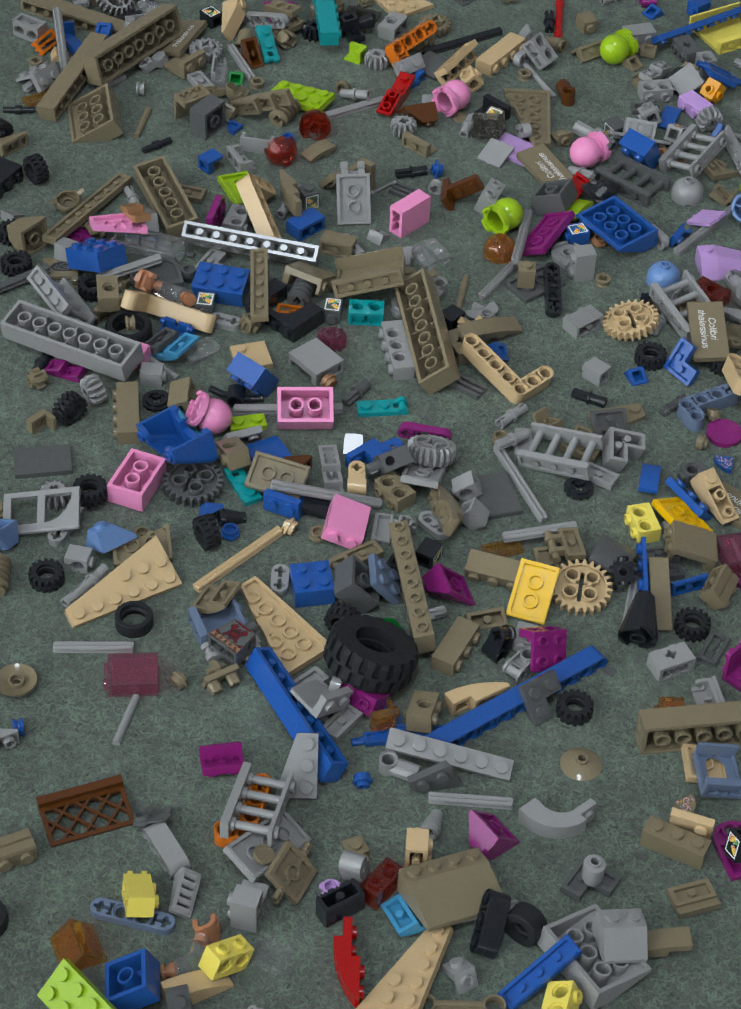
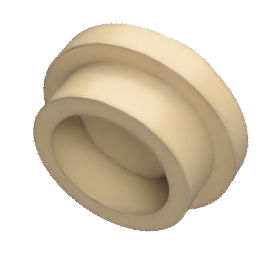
(289, 526)

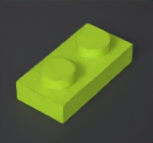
(248, 421)

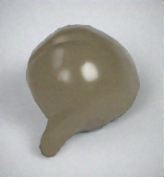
(67, 200)

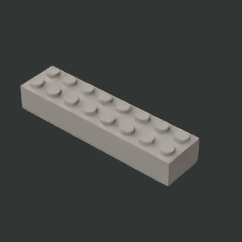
(72, 340)

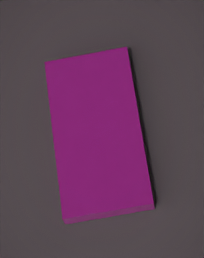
(547, 232)

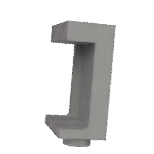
(316, 360)

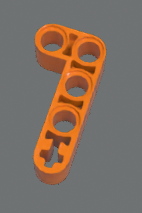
(411, 40)
(222, 842)

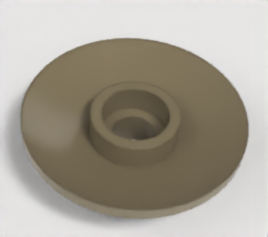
(17, 673)
(578, 769)

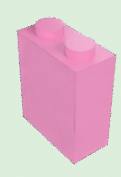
(409, 213)
(345, 522)

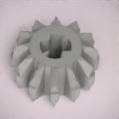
(376, 59)
(709, 118)
(401, 124)
(93, 389)
(59, 501)

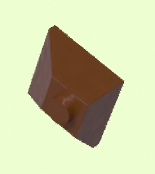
(423, 113)

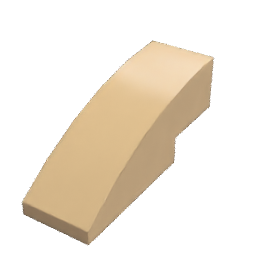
(472, 695)
(199, 985)

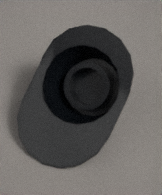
(602, 190)

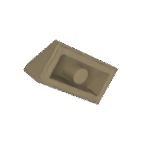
(488, 618)

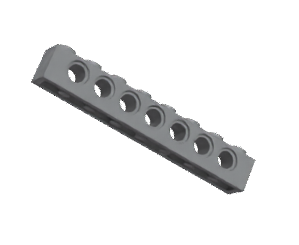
(241, 243)

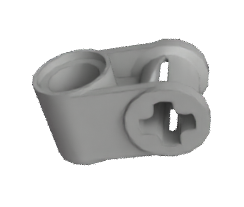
(519, 665)

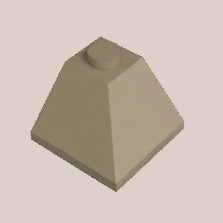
(27, 234)

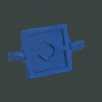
(717, 73)

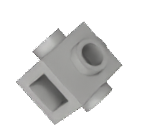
(649, 112)

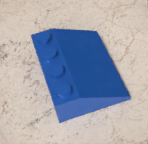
(620, 226)

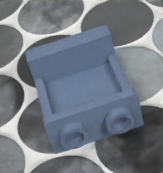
(205, 623)

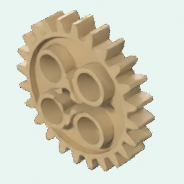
(642, 316)
(599, 590)

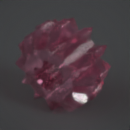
(333, 337)

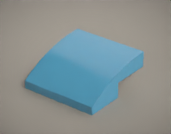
(177, 347)
(402, 916)

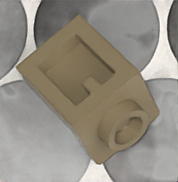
(562, 138)

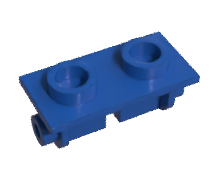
(181, 327)

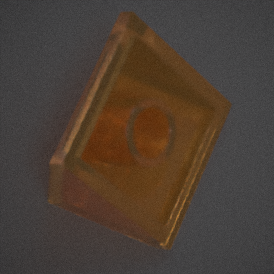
(78, 943)

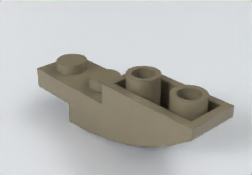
(446, 508)

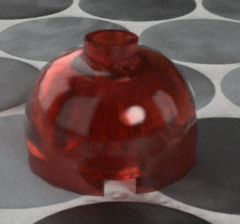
(315, 121)
(281, 151)

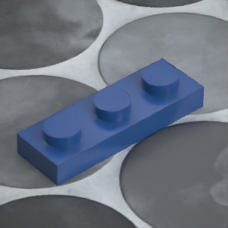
(689, 498)

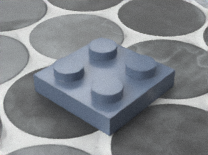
(384, 579)

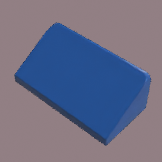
(688, 585)

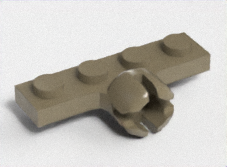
(286, 36)

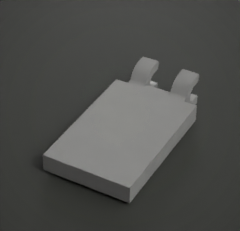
(353, 195)

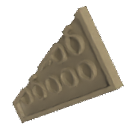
(532, 108)

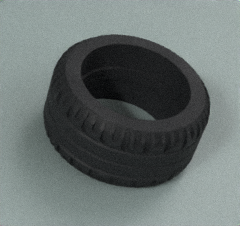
(142, 323)

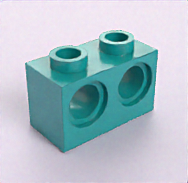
(365, 312)

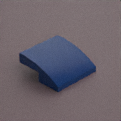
(270, 445)

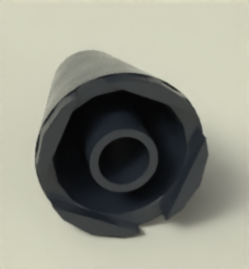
(640, 621)

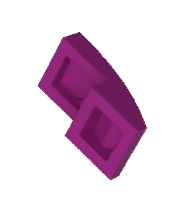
(63, 370)

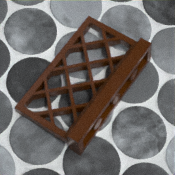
(76, 797)

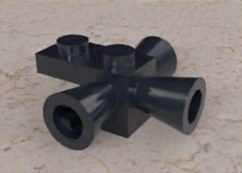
(352, 26)

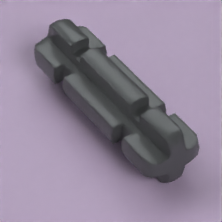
(671, 406)

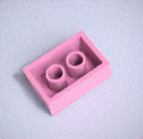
(305, 408)
(136, 480)

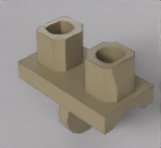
(219, 673)

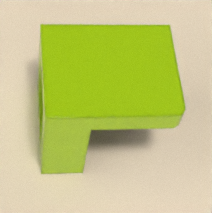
(356, 53)

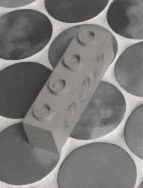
(396, 350)

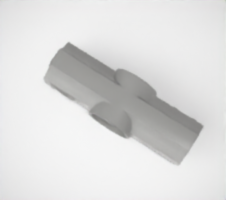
(582, 130)

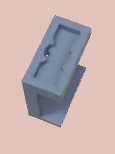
(717, 787)

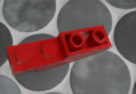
(396, 95)
(348, 964)

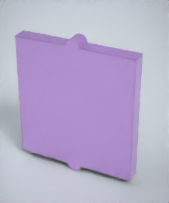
(706, 217)

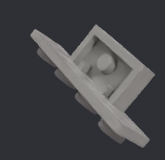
(644, 127)

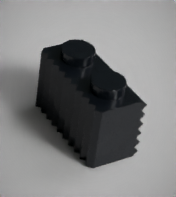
(339, 902)

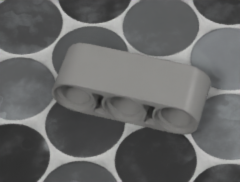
(166, 847)
(353, 866)

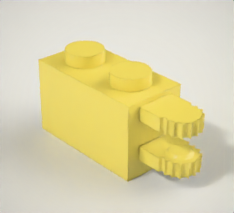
(139, 894)

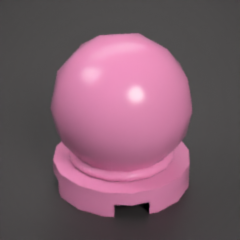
(451, 97)
(590, 150)
(209, 413)

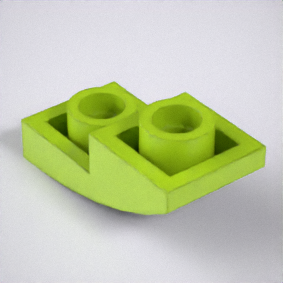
(580, 205)

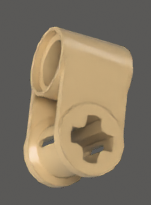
(356, 478)

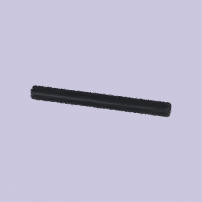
(449, 45)

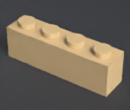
(499, 54)

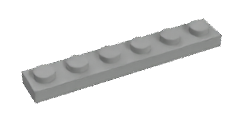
(455, 755)

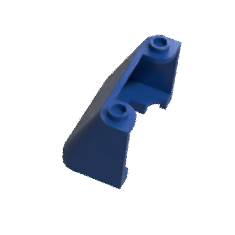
(175, 440)

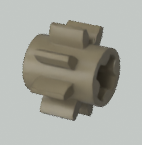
(247, 326)
(37, 378)

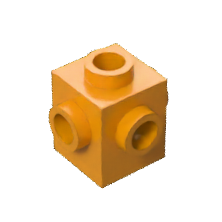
(712, 90)

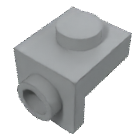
(462, 974)

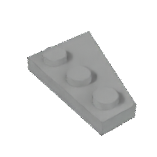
(304, 763)

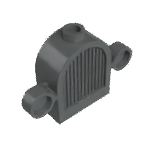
(170, 271)

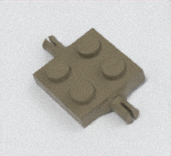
(291, 872)

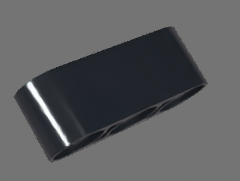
(490, 923)

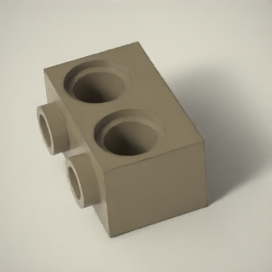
(394, 493)

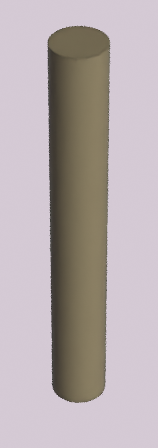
(143, 120)
(461, 295)

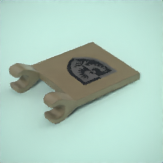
(60, 269)

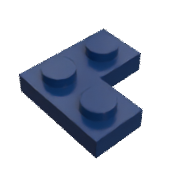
(678, 362)

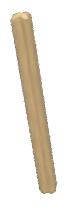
(238, 559)

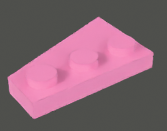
(116, 223)

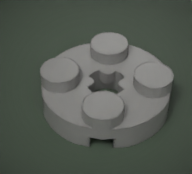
(558, 253)

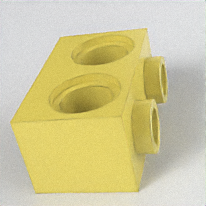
(642, 522)
(226, 957)
(562, 995)

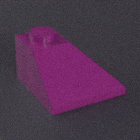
(447, 585)
(489, 834)

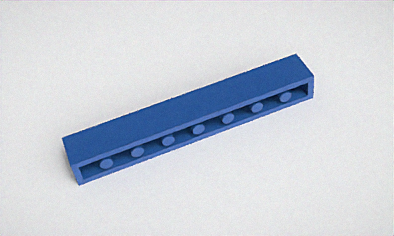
(276, 686)

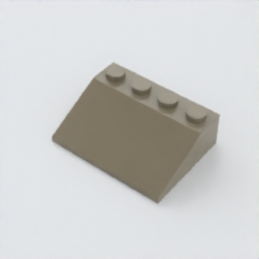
(95, 116)
(447, 887)

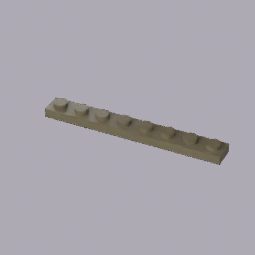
(87, 208)

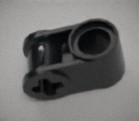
(499, 642)

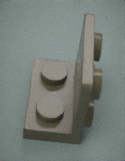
(187, 98)

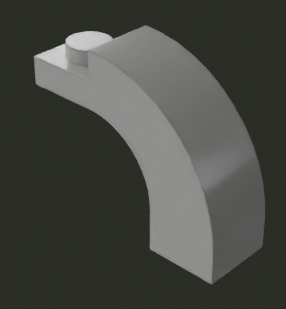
(556, 824)

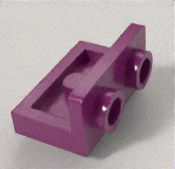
(221, 758)

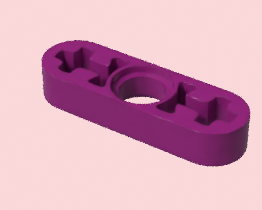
(412, 427)

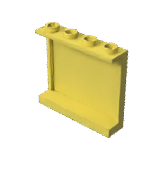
(723, 36)

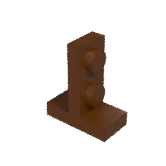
(455, 191)

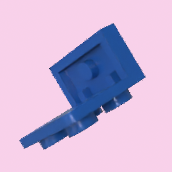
(282, 504)

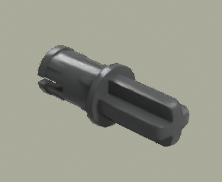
(356, 392)

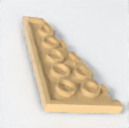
(412, 975)

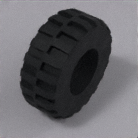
(371, 654)

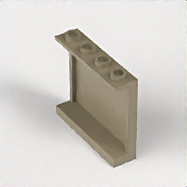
(369, 272)

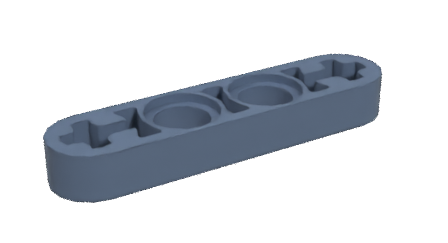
(131, 921)

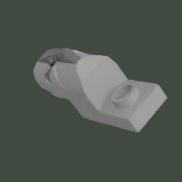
(733, 281)

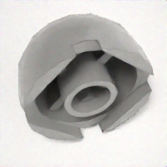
(687, 191)

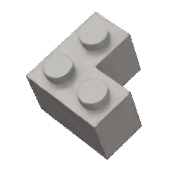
(621, 446)
(247, 905)

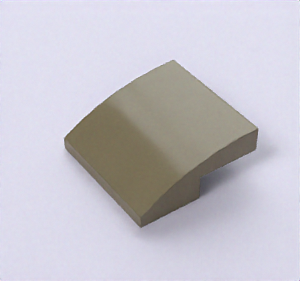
(216, 597)

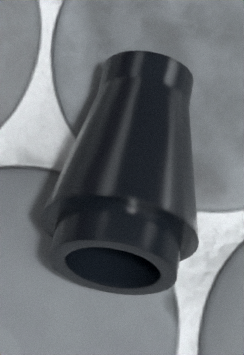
(230, 516)

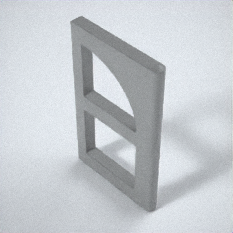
(66, 521)

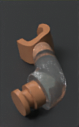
(147, 281)
(190, 959)

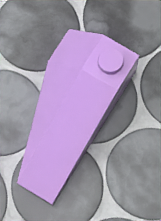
(716, 260)

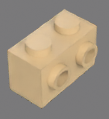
(418, 846)

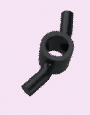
(235, 395)

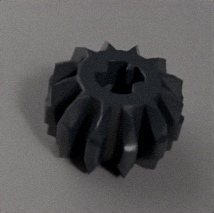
(310, 31)

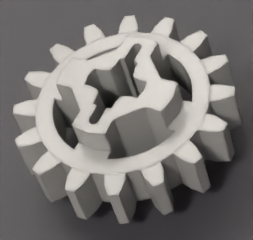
(209, 45)

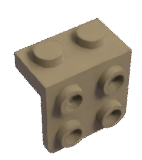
(186, 63)

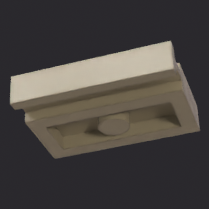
(693, 898)

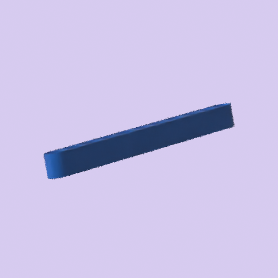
(510, 702)

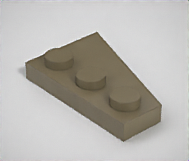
(124, 551)

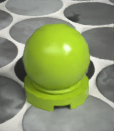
(618, 46)
(502, 216)

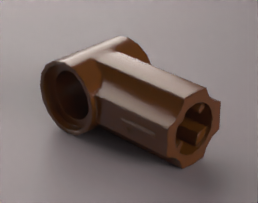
(566, 92)

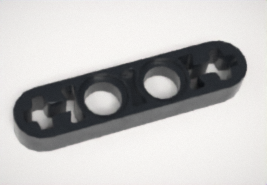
(552, 290)

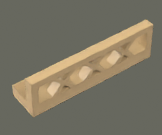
(453, 62)

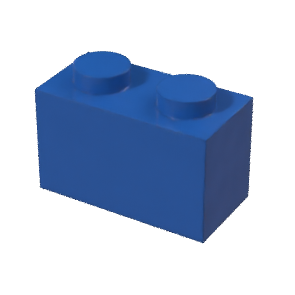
(305, 225)

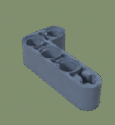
(692, 408)

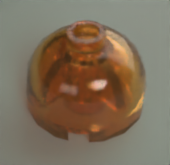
(498, 248)

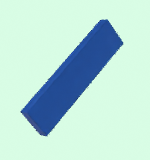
(540, 972)

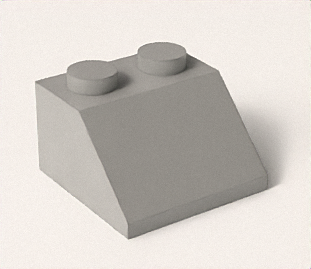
(621, 935)

